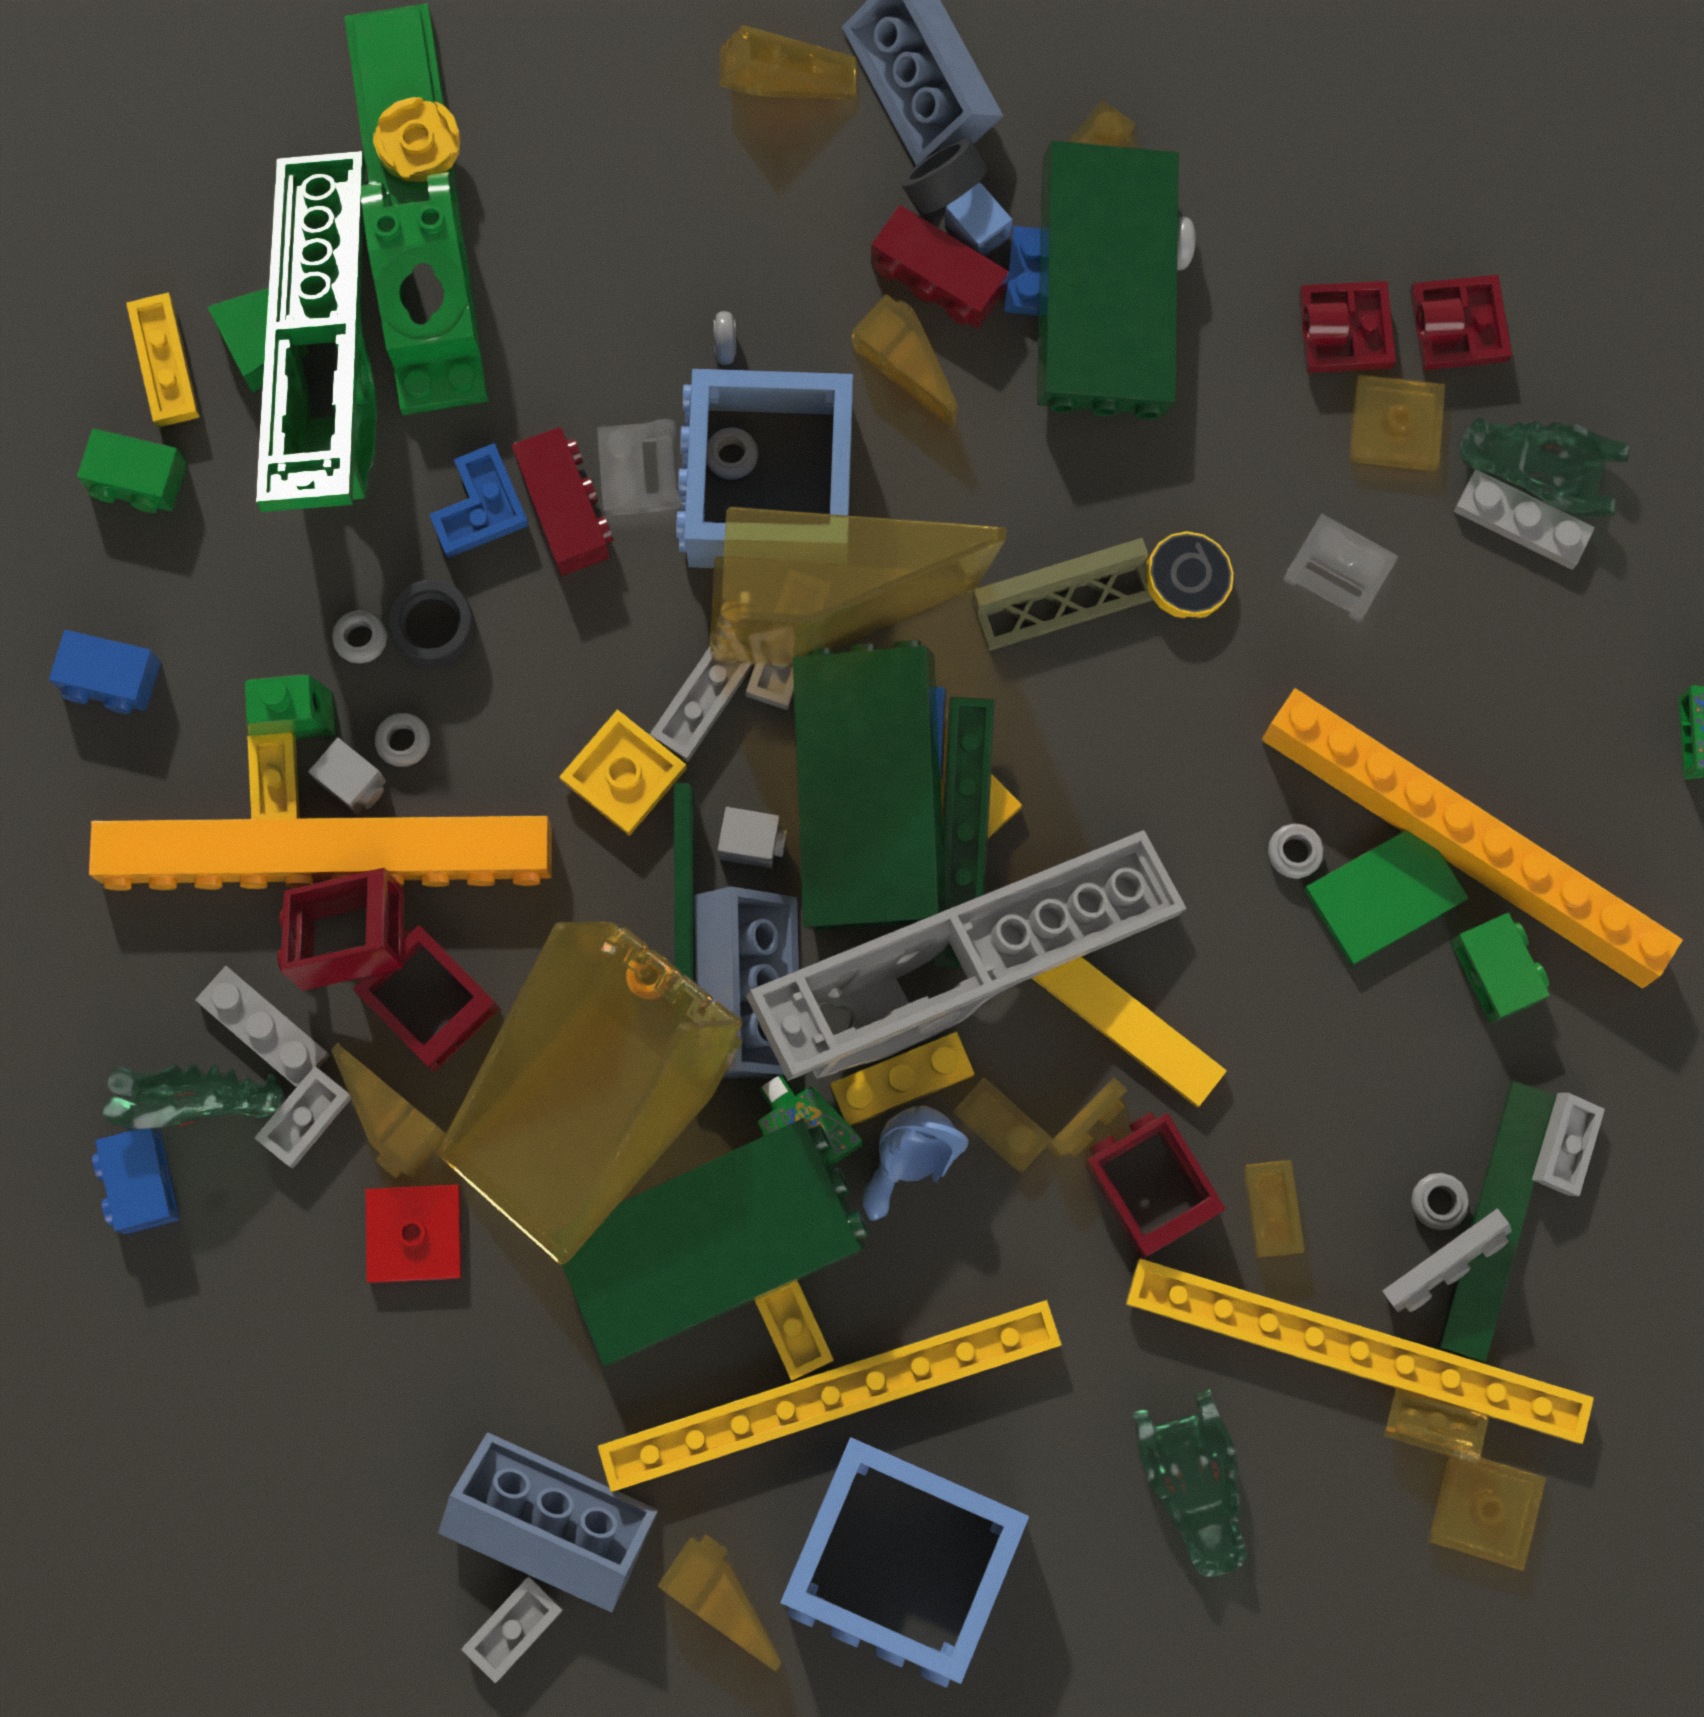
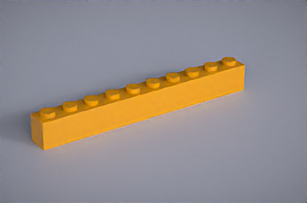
(1472, 840)
(320, 851)

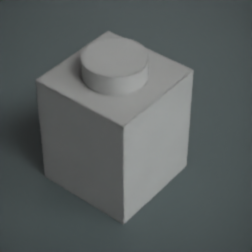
(348, 777)
(751, 838)

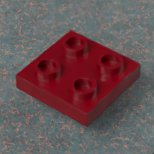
(1460, 322)
(1347, 326)

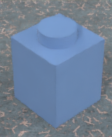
(978, 220)

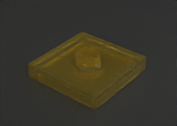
(1397, 423)
(1487, 1511)

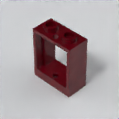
(384, 929)
(454, 1032)
(1142, 1130)

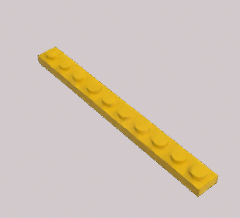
(1360, 1351)
(828, 1396)

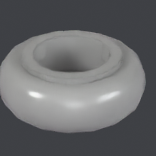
(1185, 243)
(724, 338)
(730, 436)
(372, 648)
(389, 727)
(1303, 834)
(1453, 1187)

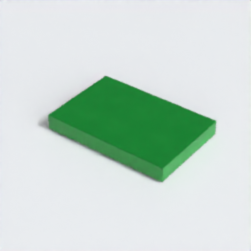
(1385, 895)

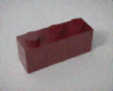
(938, 267)
(563, 500)

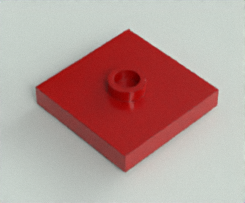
(413, 1233)

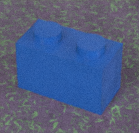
(104, 672)
(135, 1180)

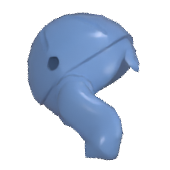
(910, 1149)

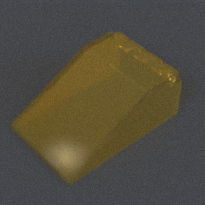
(833, 579)
(587, 1083)

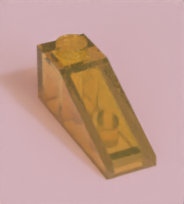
(784, 67)
(899, 348)
(389, 1121)
(715, 1593)

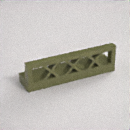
(1058, 579)

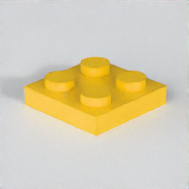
(623, 772)

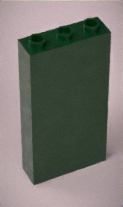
(1108, 280)
(868, 786)
(714, 1241)

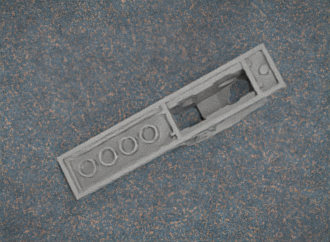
(994, 937)

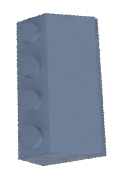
(922, 73)
(741, 944)
(547, 1521)

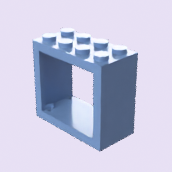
(754, 393)
(891, 1646)

